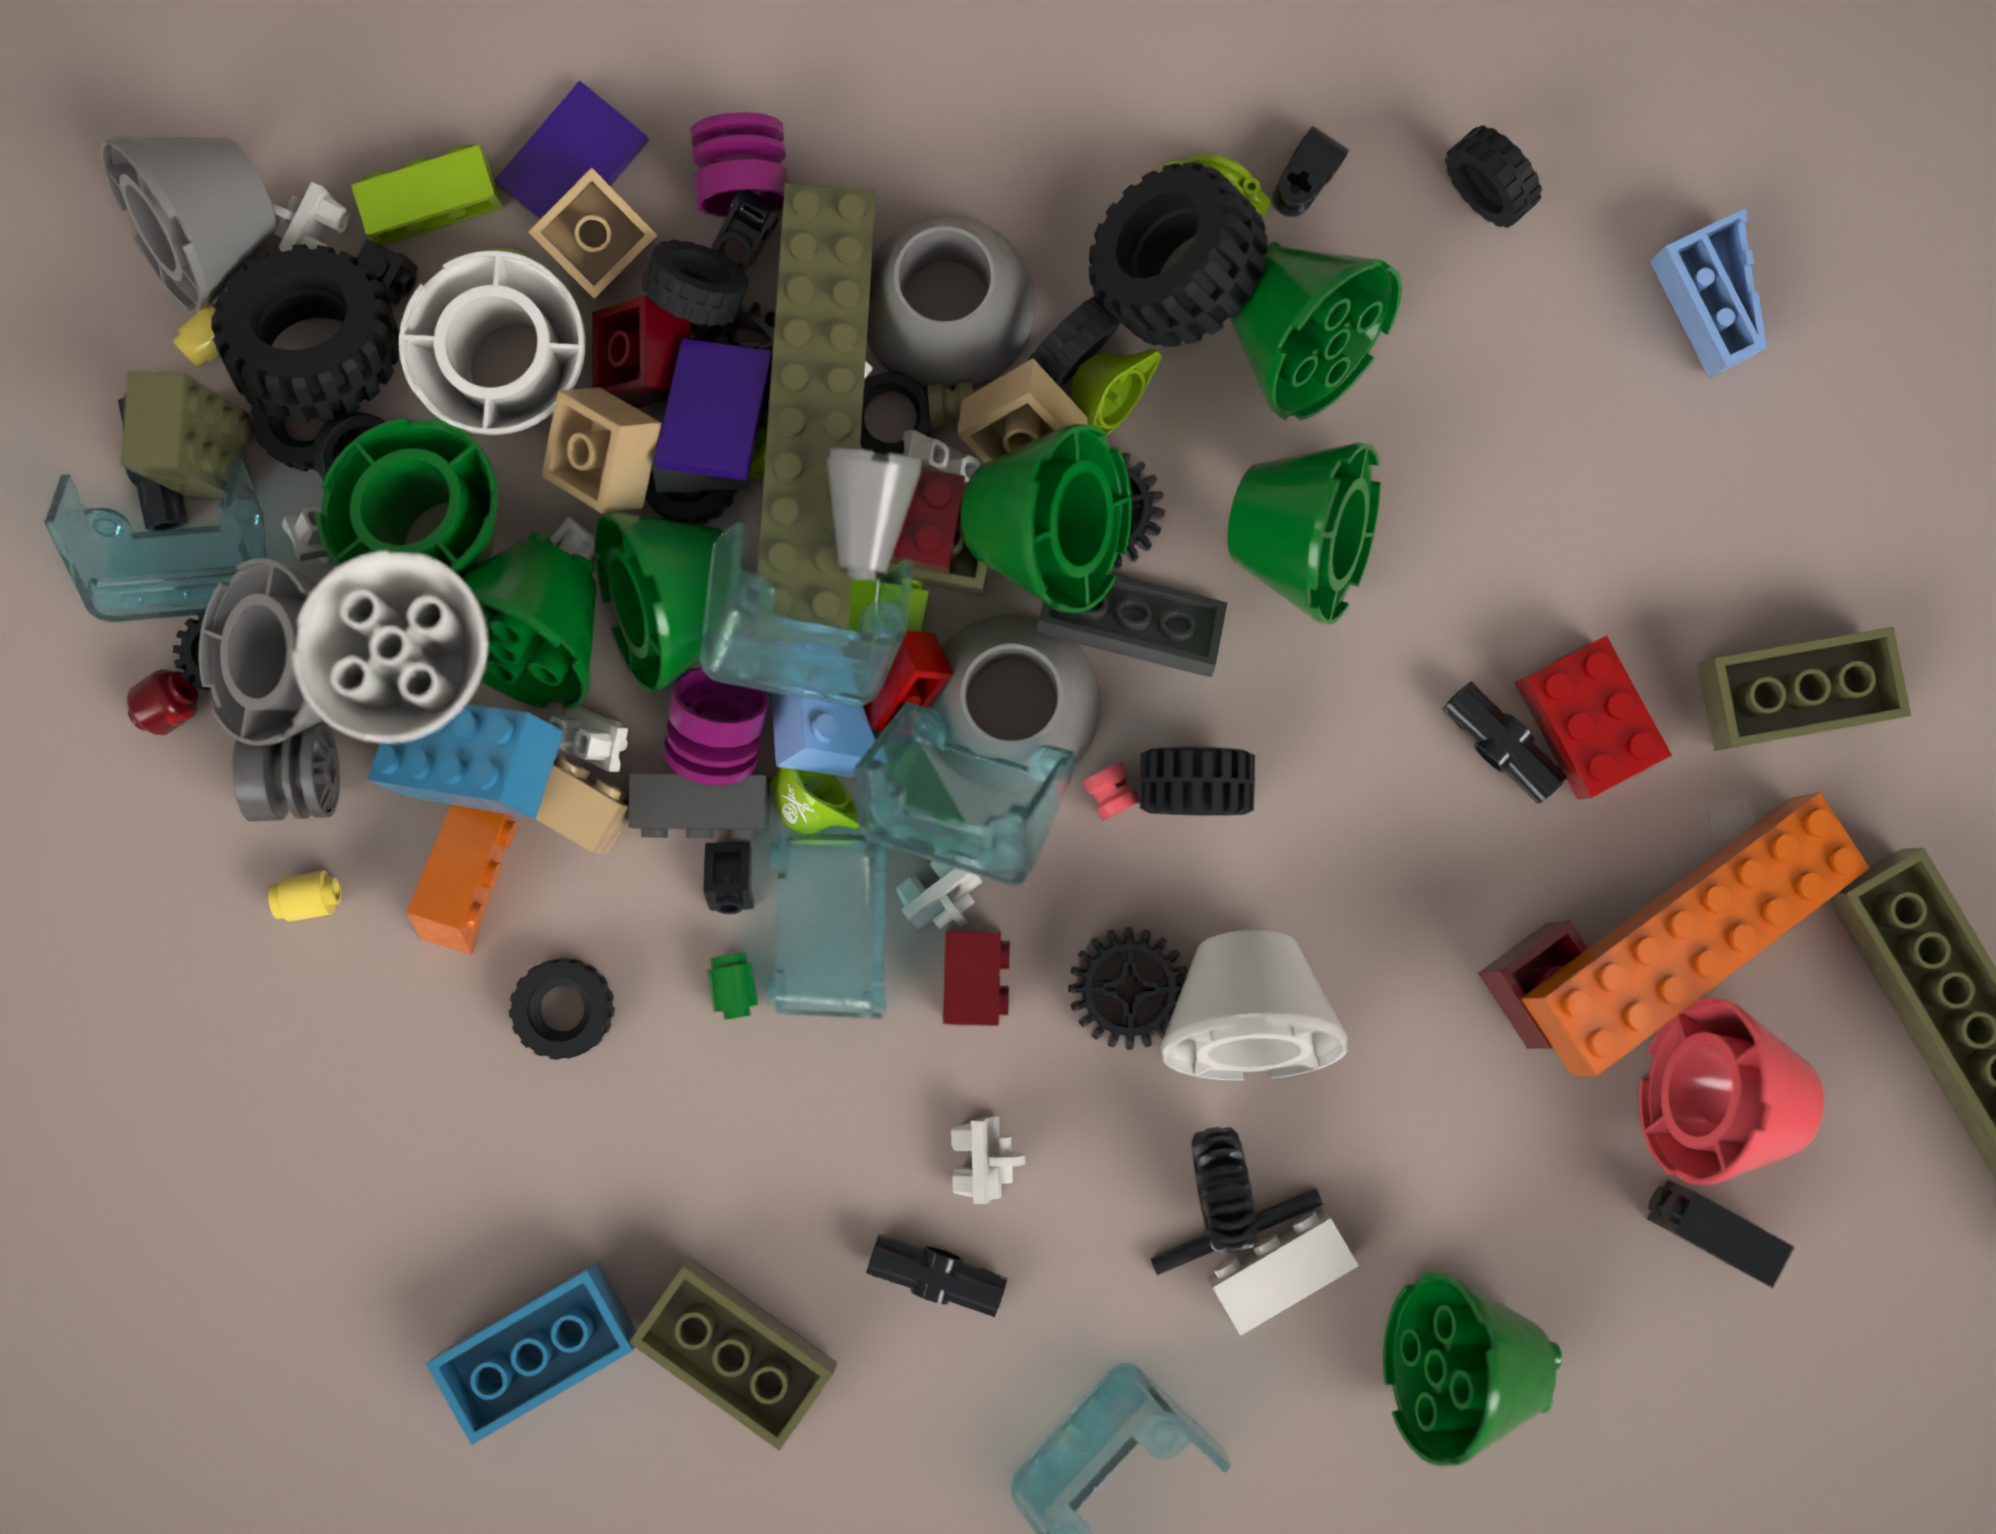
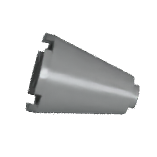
(869, 506)

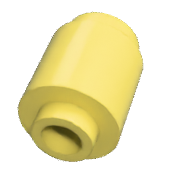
(197, 337)
(304, 896)

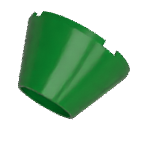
(397, 475)
(1052, 516)
(1308, 525)
(658, 589)

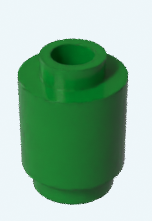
(732, 985)

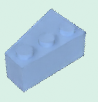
(1715, 293)
(819, 735)

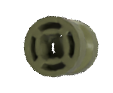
(946, 404)

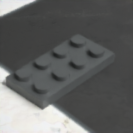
(1146, 625)

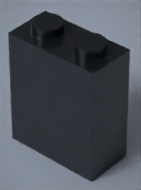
(1719, 1232)

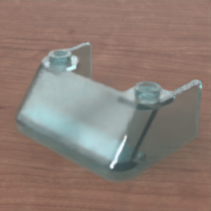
(154, 572)
(792, 656)
(1094, 1439)

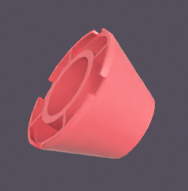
(1725, 1095)

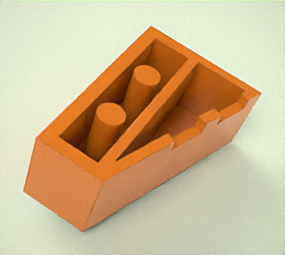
(460, 876)

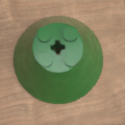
(1314, 325)
(537, 622)
(1463, 1368)

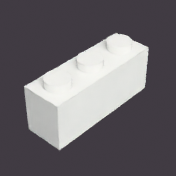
(1282, 1271)

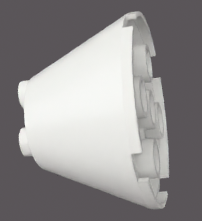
(390, 647)

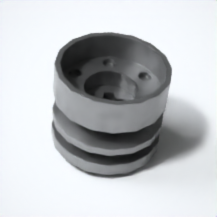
(288, 775)

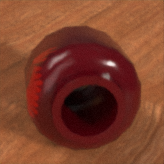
(162, 702)

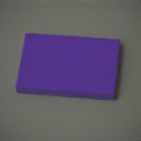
(571, 141)
(714, 409)

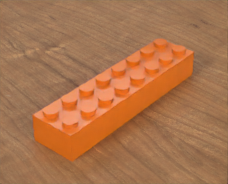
(1694, 935)

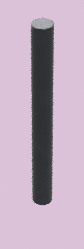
(1264, 1220)

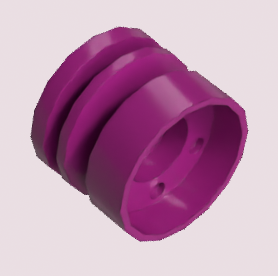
(737, 155)
(713, 729)

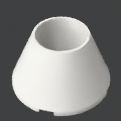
(462, 307)
(1251, 1010)

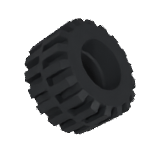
(1197, 781)

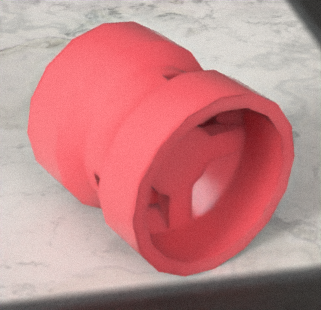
(1111, 791)

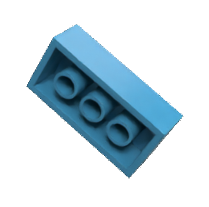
(474, 761)
(533, 1352)

